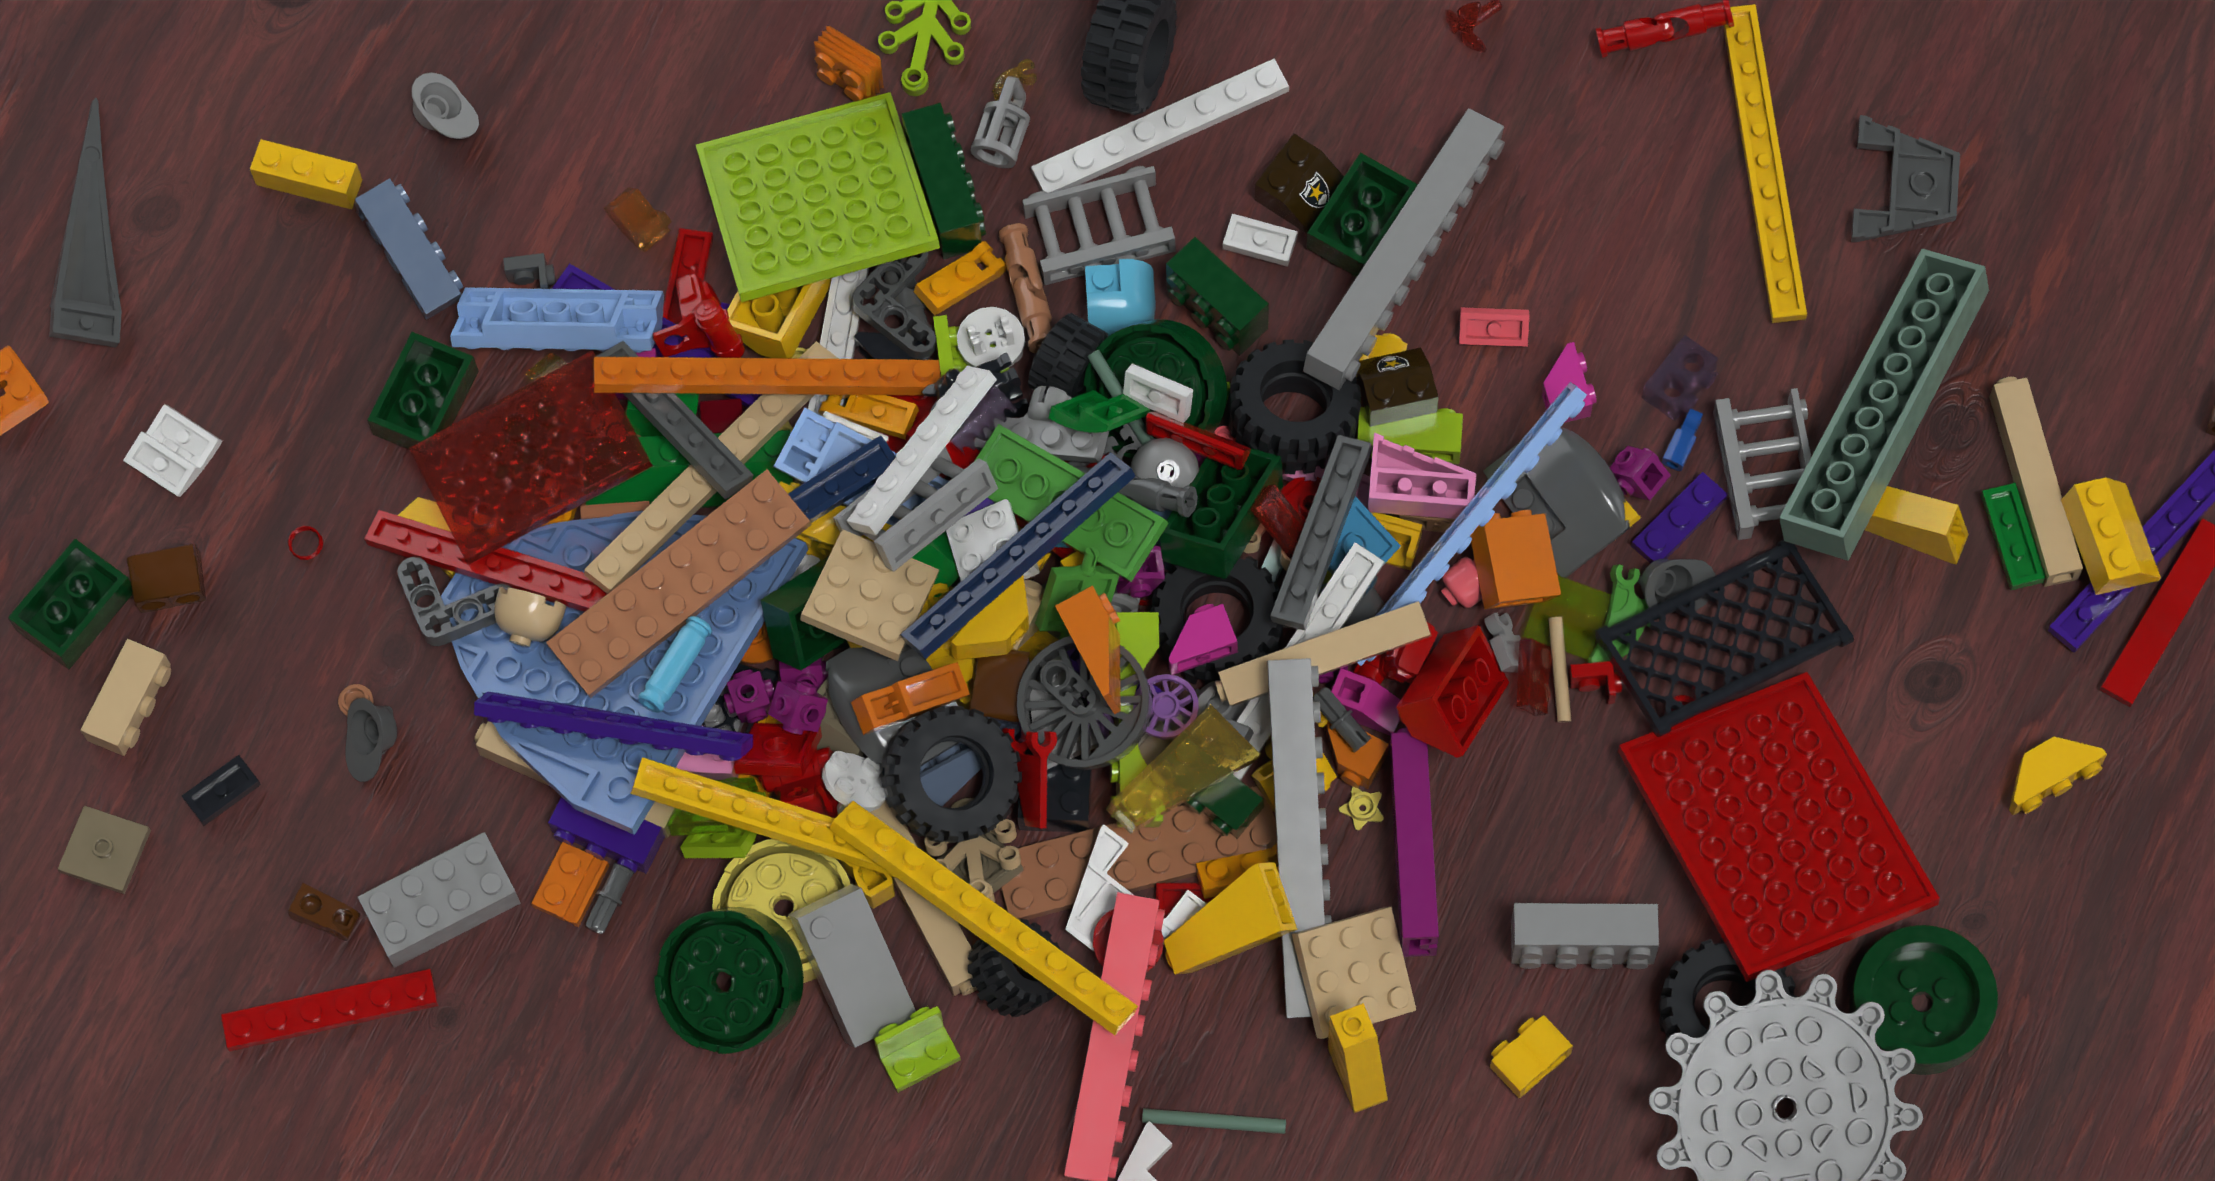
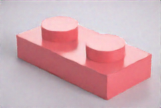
(1494, 327)

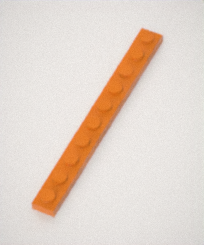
(763, 375)

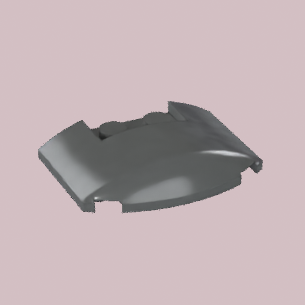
(1576, 495)
(864, 671)

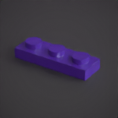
(1679, 519)

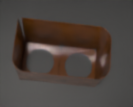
(166, 578)
(998, 684)

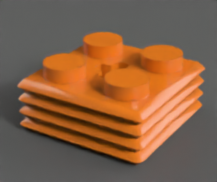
(848, 65)
(22, 393)

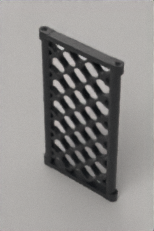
(1662, 725)

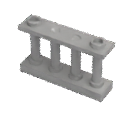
(1063, 266)
(1735, 452)
(932, 516)

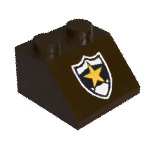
(1298, 183)
(1397, 386)

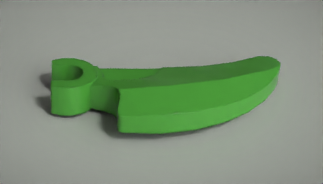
(1622, 606)

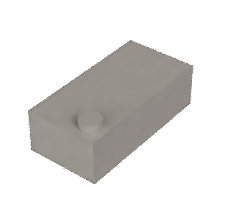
(852, 964)

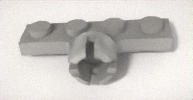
(1049, 435)

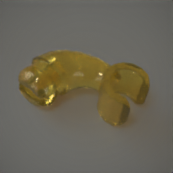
(1014, 72)

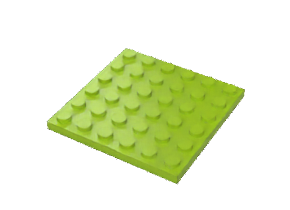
(817, 197)

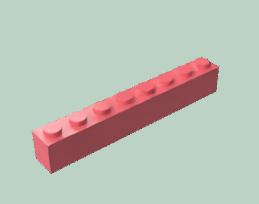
(1110, 1055)

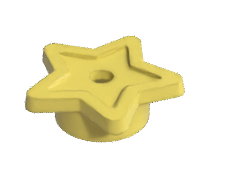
(1358, 799)

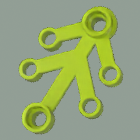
(926, 27)

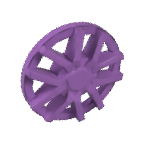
(1167, 706)

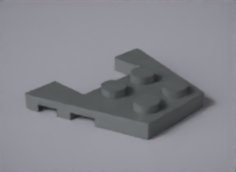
(1920, 187)

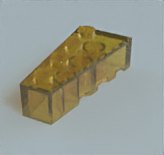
(1189, 765)

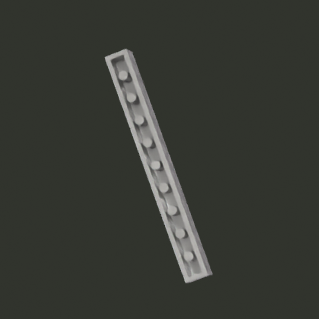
(1403, 250)
(1298, 810)

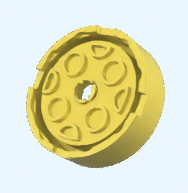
(777, 873)

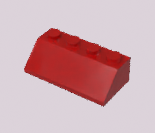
(1453, 692)

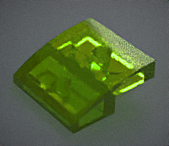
(1581, 611)

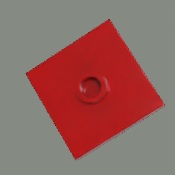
(778, 751)

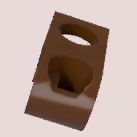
(323, 912)

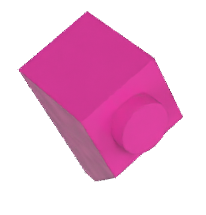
(1203, 639)

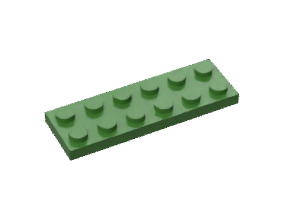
(1035, 479)

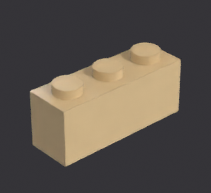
(126, 697)

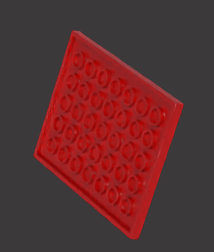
(1778, 826)

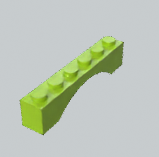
(1141, 638)

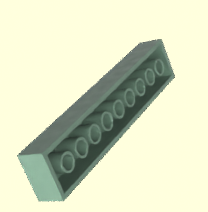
(1884, 404)

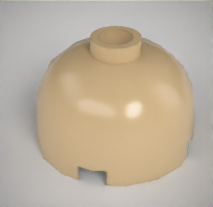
(527, 616)

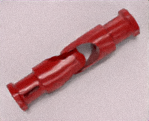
(1647, 31)

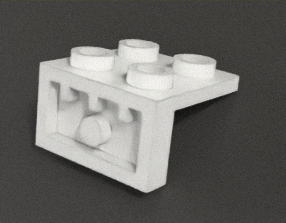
(981, 535)

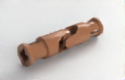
(1026, 284)

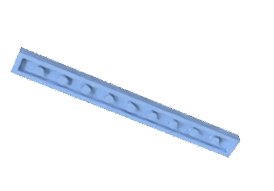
(1481, 507)

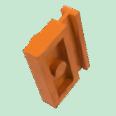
(570, 884)

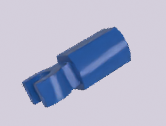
(1682, 442)

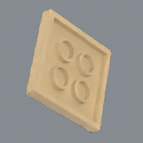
(865, 599)
(1354, 965)

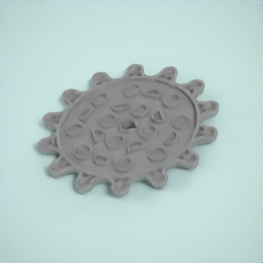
(1795, 1052)

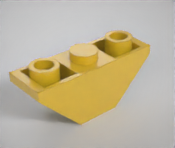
(994, 628)
(2051, 770)

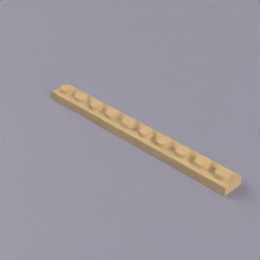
(691, 489)

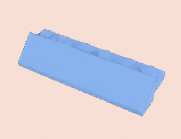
(557, 318)
(820, 444)

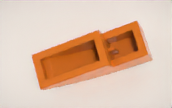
(910, 698)

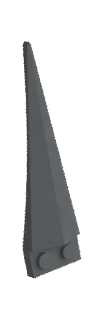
(85, 287)

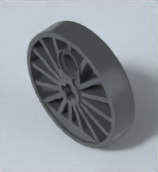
(1077, 717)

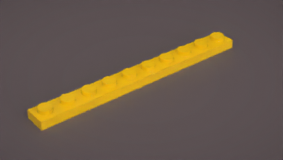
(1764, 166)
(984, 918)

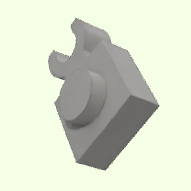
(1504, 643)

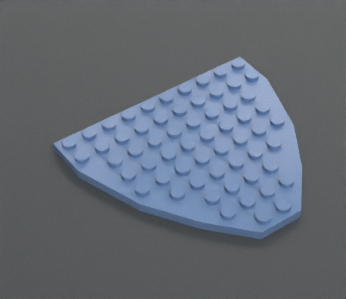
(600, 773)

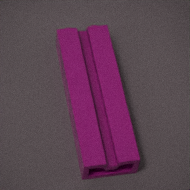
(1413, 845)

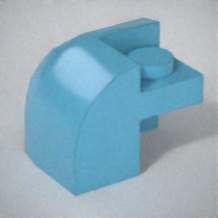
(1120, 294)

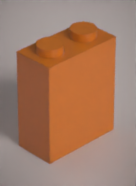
(1515, 560)

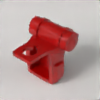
(702, 322)
(1399, 664)
(805, 791)

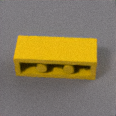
(306, 174)

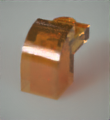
(638, 219)

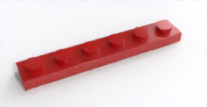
(329, 1010)

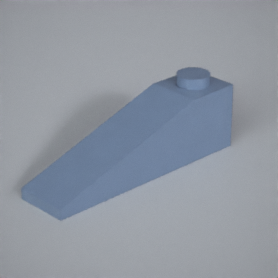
(951, 770)

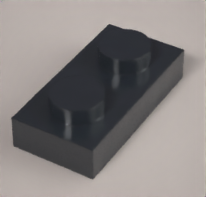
(221, 790)

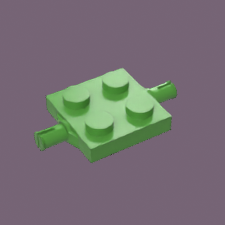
(1069, 581)

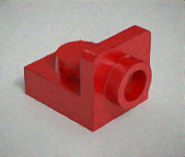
(1593, 675)

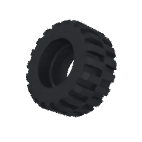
(1128, 53)
(1298, 443)
(1244, 582)
(998, 769)
(1689, 975)

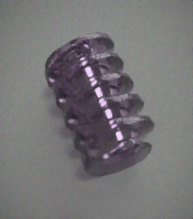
(982, 416)

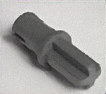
(1341, 719)
(608, 899)

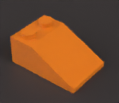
(1093, 629)

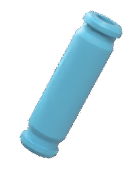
(675, 664)

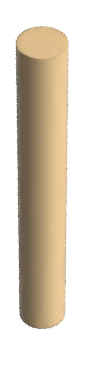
(1559, 669)

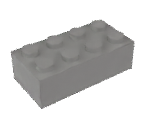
(439, 899)
(1584, 935)

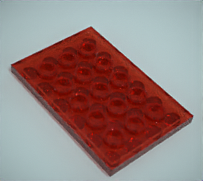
(529, 458)

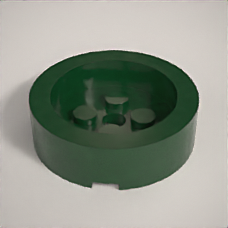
(1171, 352)
(1949, 974)
(763, 981)

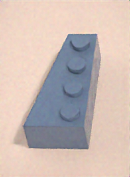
(408, 248)

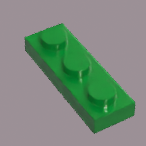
(2013, 536)

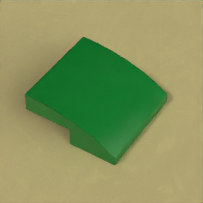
(1097, 413)

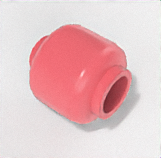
(1462, 583)

